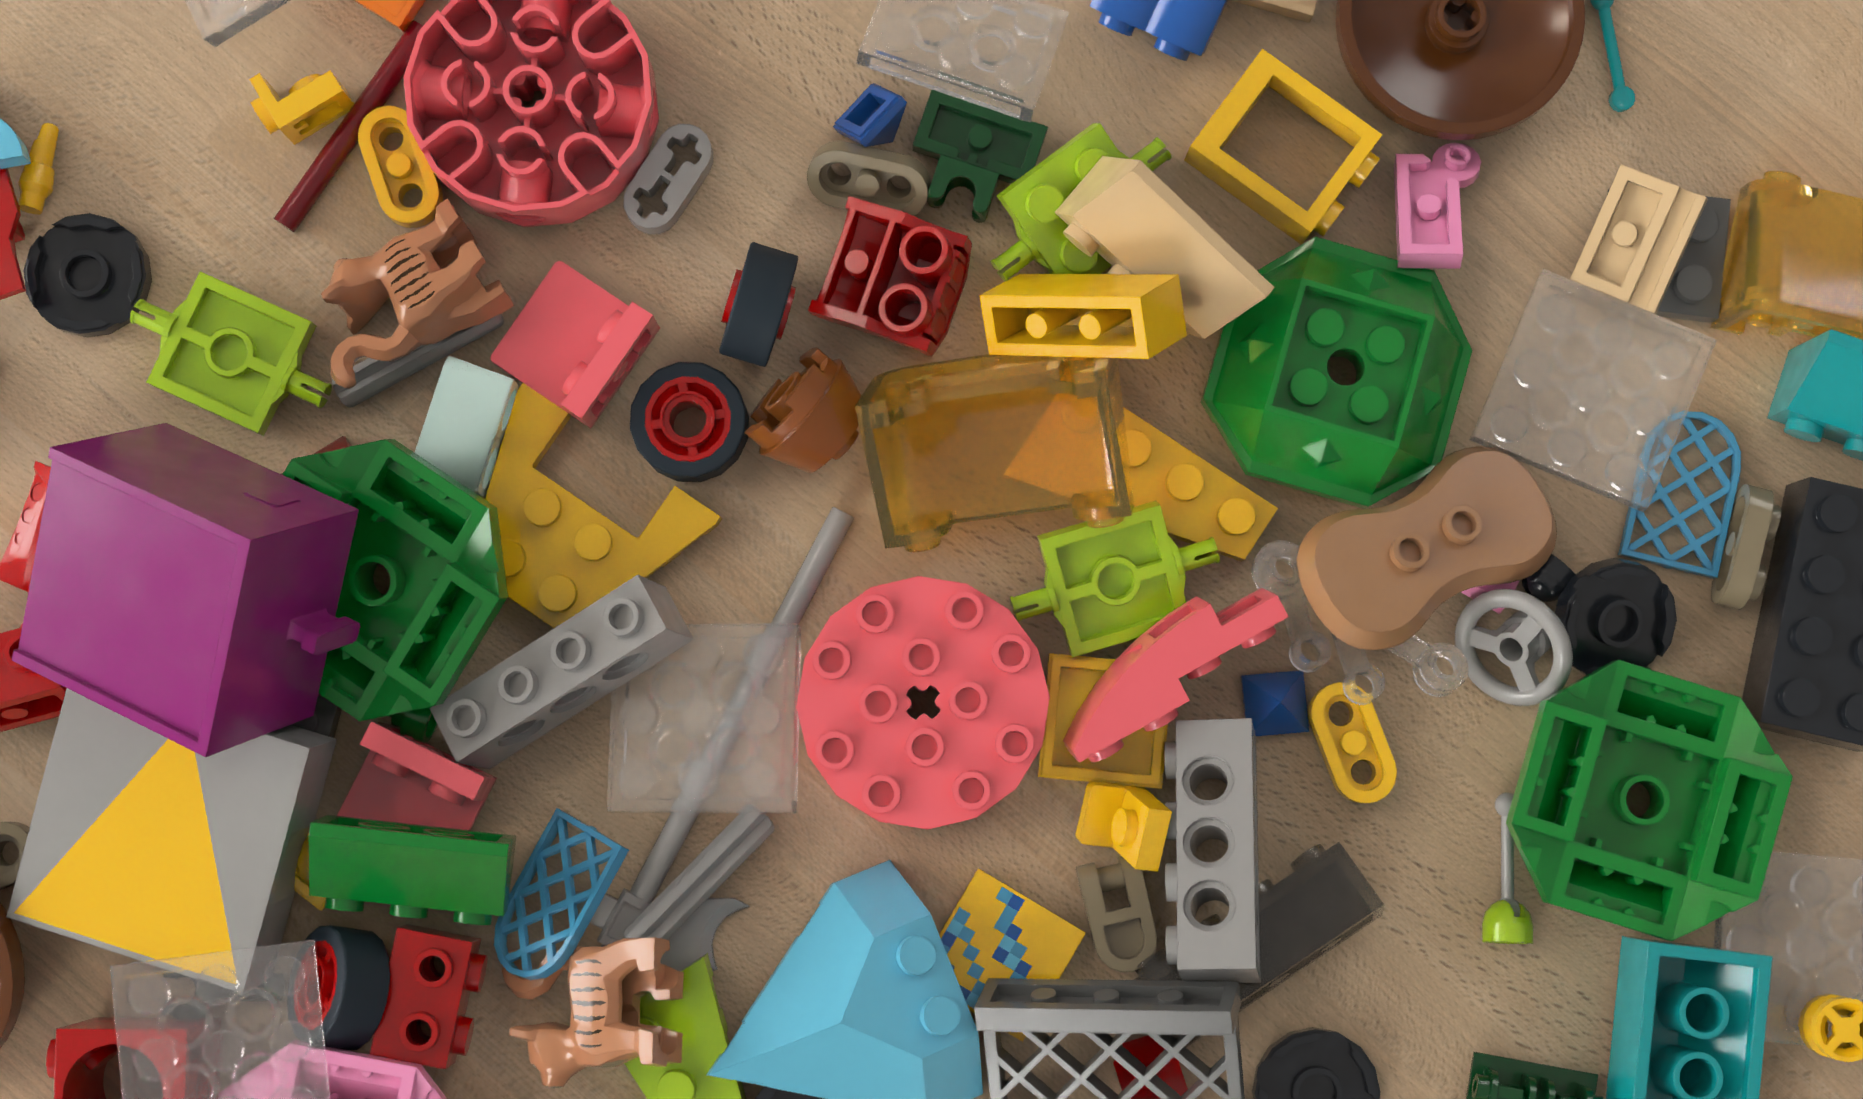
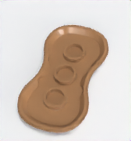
(1391, 566)

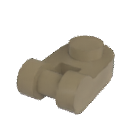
(1123, 934)

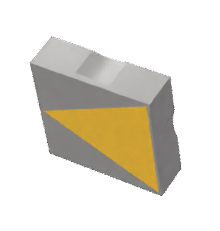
(166, 846)

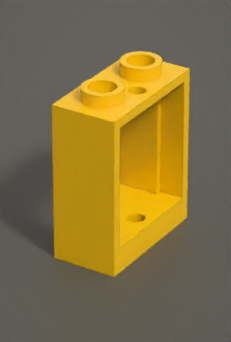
(1208, 157)

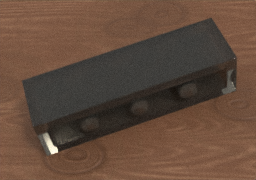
(1299, 920)

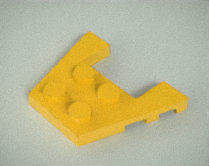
(557, 546)

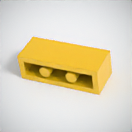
(1084, 315)

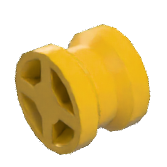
(1847, 1031)

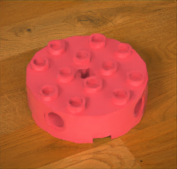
(541, 160)
(923, 638)

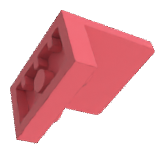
(575, 343)
(414, 783)

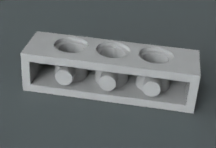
(561, 673)
(1232, 948)

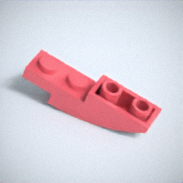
(1144, 680)

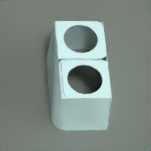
(467, 423)

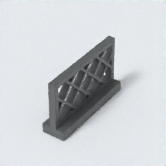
(1108, 1008)

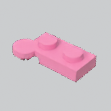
(1430, 205)

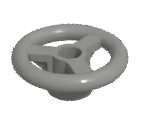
(1534, 628)

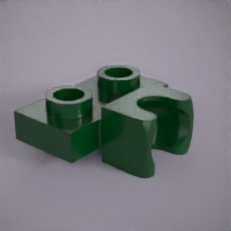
(975, 149)

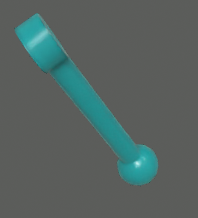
(1622, 96)

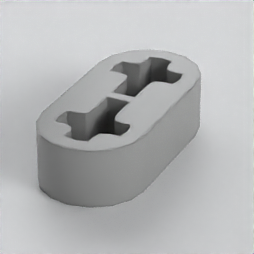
(657, 170)

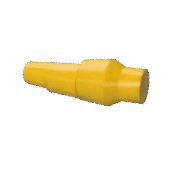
(38, 177)

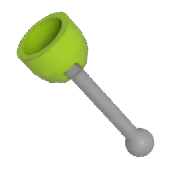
(1507, 919)

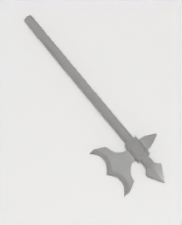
(697, 933)

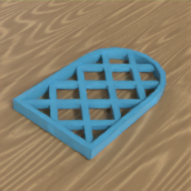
(1721, 526)
(577, 923)

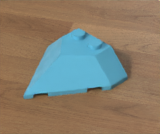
(861, 1004)

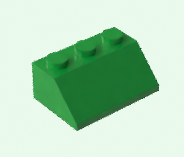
(410, 868)

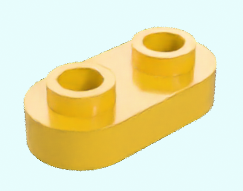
(398, 170)
(1354, 741)

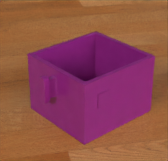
(186, 586)

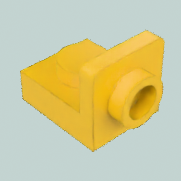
(309, 107)
(1124, 820)

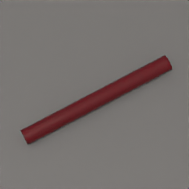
(346, 134)

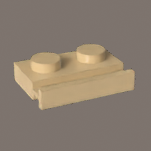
(1638, 238)

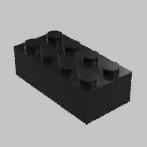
(1810, 622)

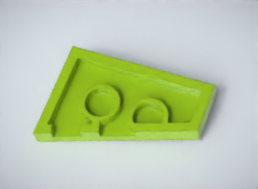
(702, 1041)

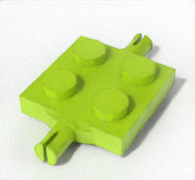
(1042, 190)
(231, 353)
(1112, 579)

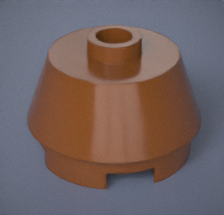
(808, 414)

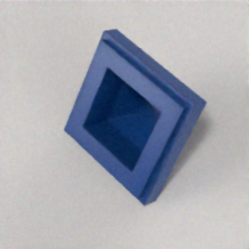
(872, 117)
(1276, 702)

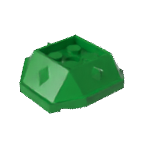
(1329, 438)
(442, 570)
(1709, 814)

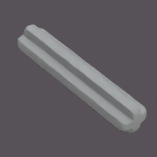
(377, 375)
(702, 877)

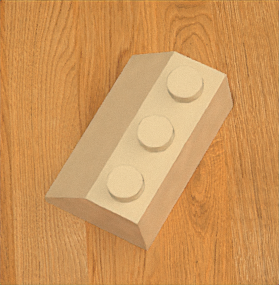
(1150, 230)

